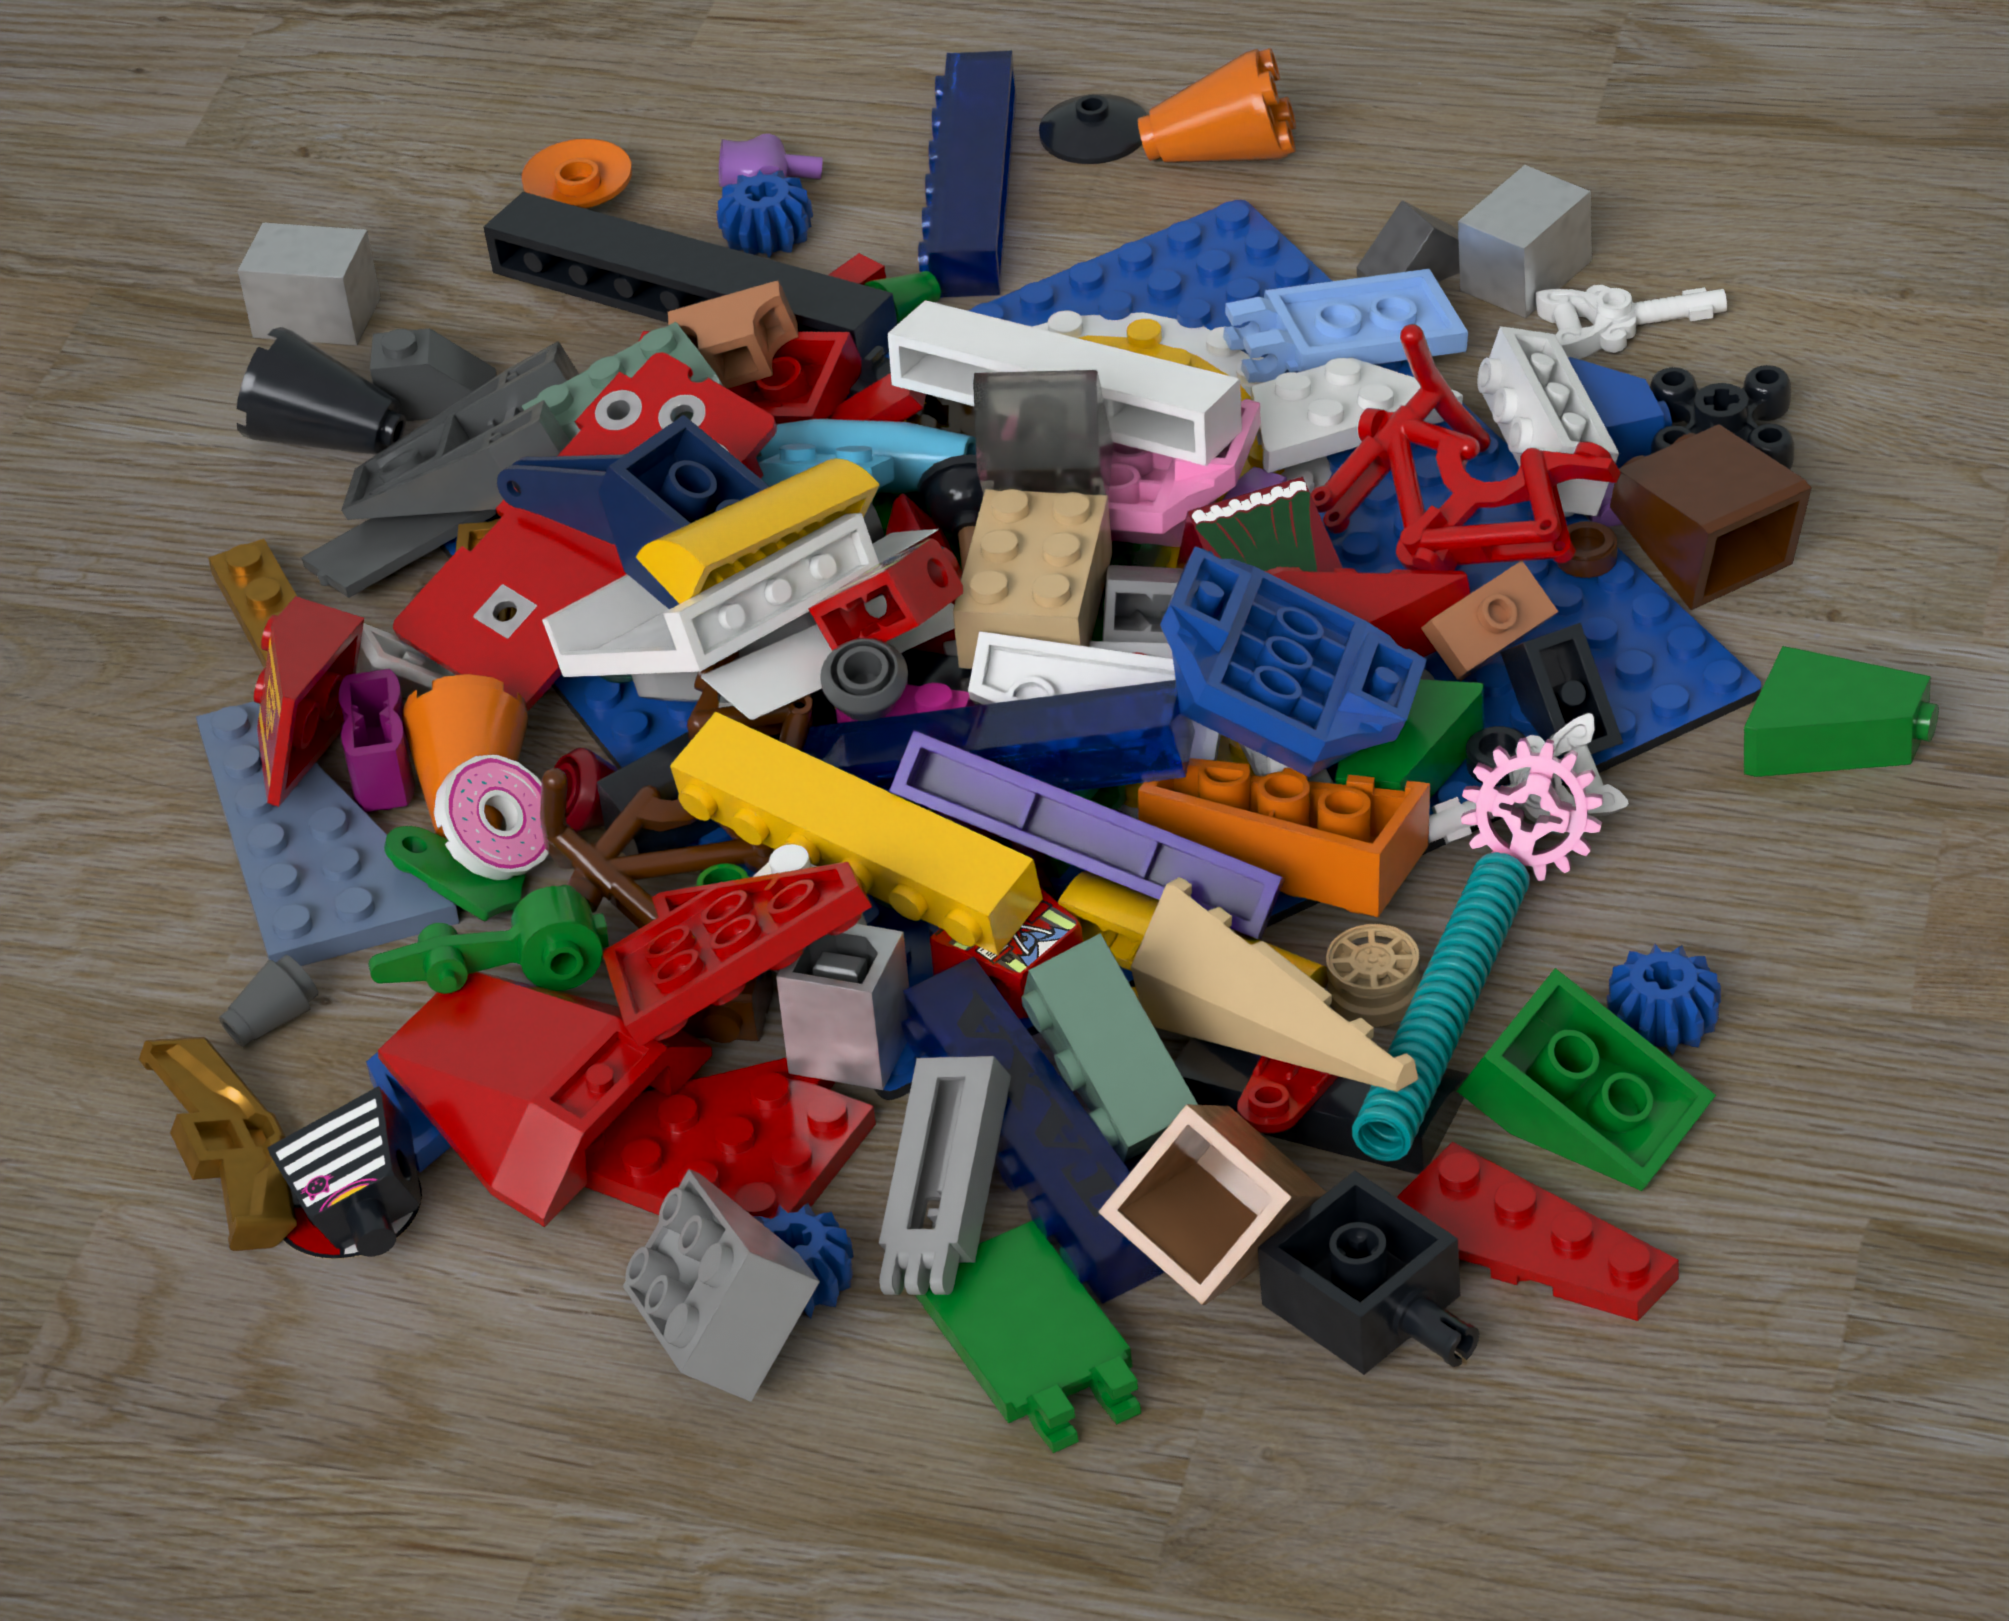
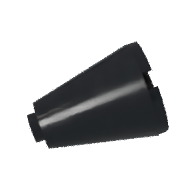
(314, 400)

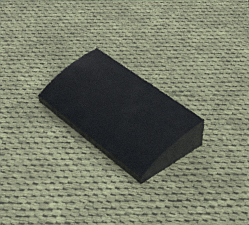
(1221, 1073)

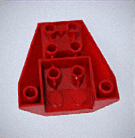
(529, 1082)

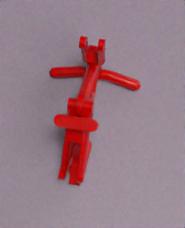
(1437, 536)

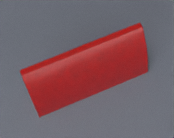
(808, 377)

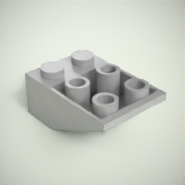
(718, 1287)

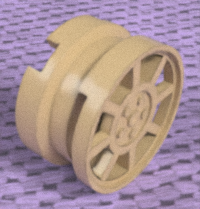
(1373, 977)

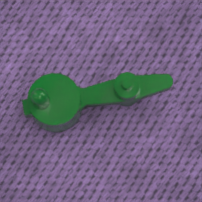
(549, 937)

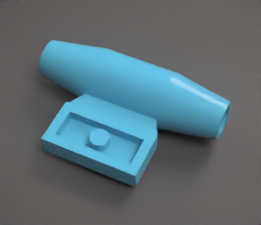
(888, 450)

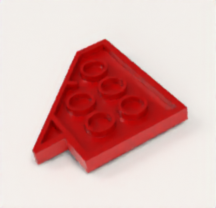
(722, 937)
(745, 1130)

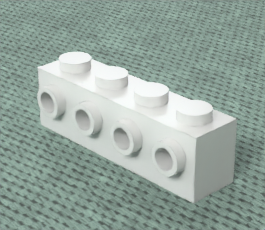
(1543, 407)

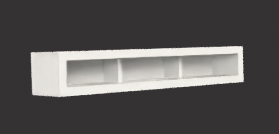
(1146, 398)

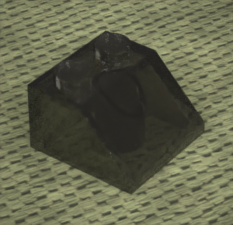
(1042, 432)

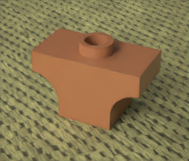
(740, 331)
(1489, 621)

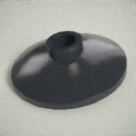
(1092, 129)

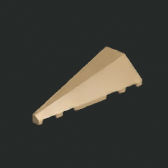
(1220, 989)

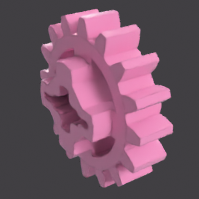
(1562, 814)

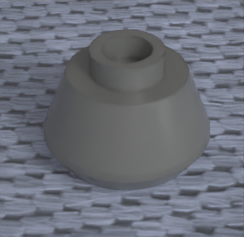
(864, 678)

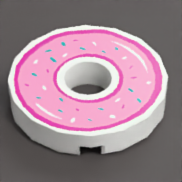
(471, 838)

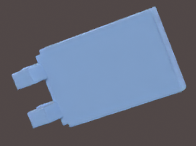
(1341, 319)

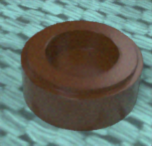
(1594, 550)

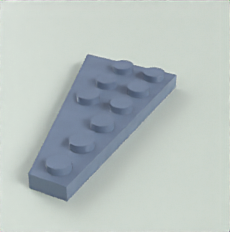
(314, 860)

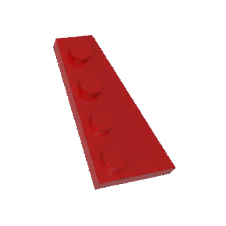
(1538, 1236)

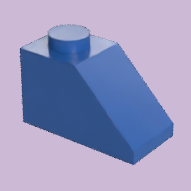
(1624, 407)

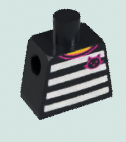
(354, 1172)

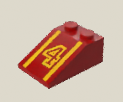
(299, 689)

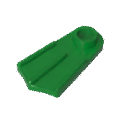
(427, 858)

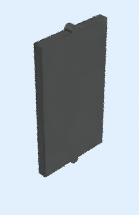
(383, 547)

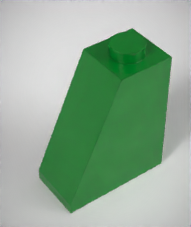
(1836, 716)
(1429, 742)

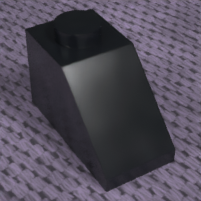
(1560, 682)

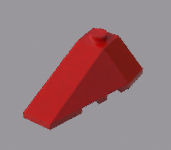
(1390, 601)

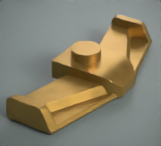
(225, 1139)

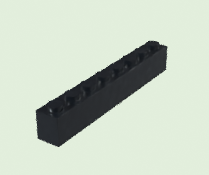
(665, 271)

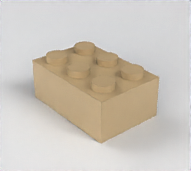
(1034, 569)

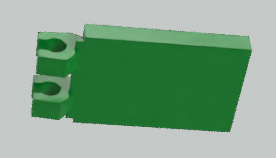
(1034, 1335)

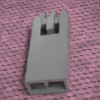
(947, 1157)

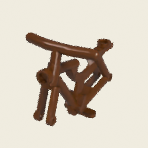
(606, 875)

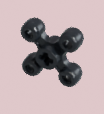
(1763, 398)

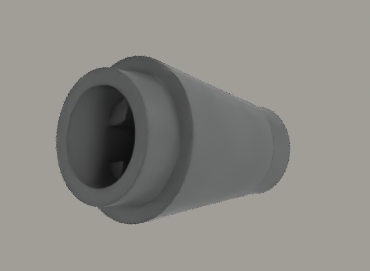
(270, 1000)

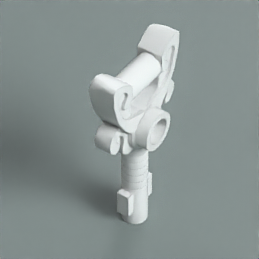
(1616, 315)
(1574, 736)

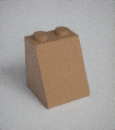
(1209, 1199)

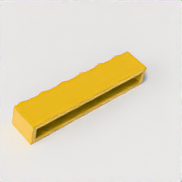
(894, 846)

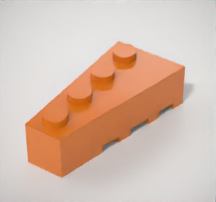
(1325, 839)

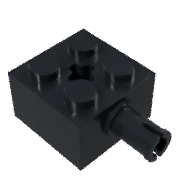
(1366, 1277)

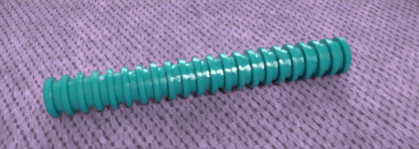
(1443, 1004)

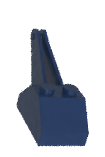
(633, 495)

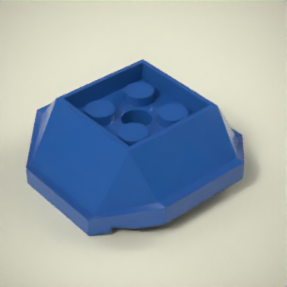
(1283, 666)

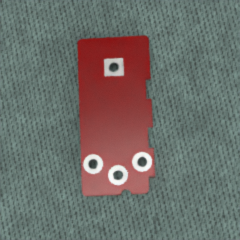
(548, 565)

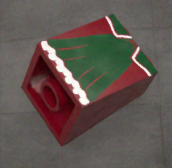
(1263, 530)

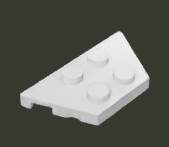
(1320, 409)

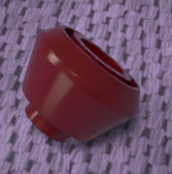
(583, 801)

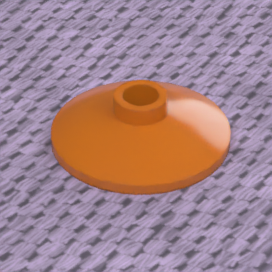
(578, 172)

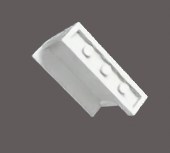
(631, 632)

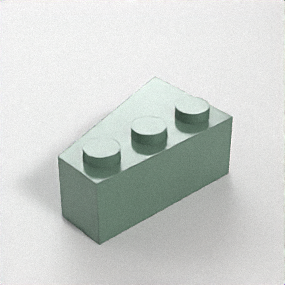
(1106, 1046)

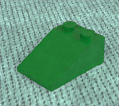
(1586, 1086)

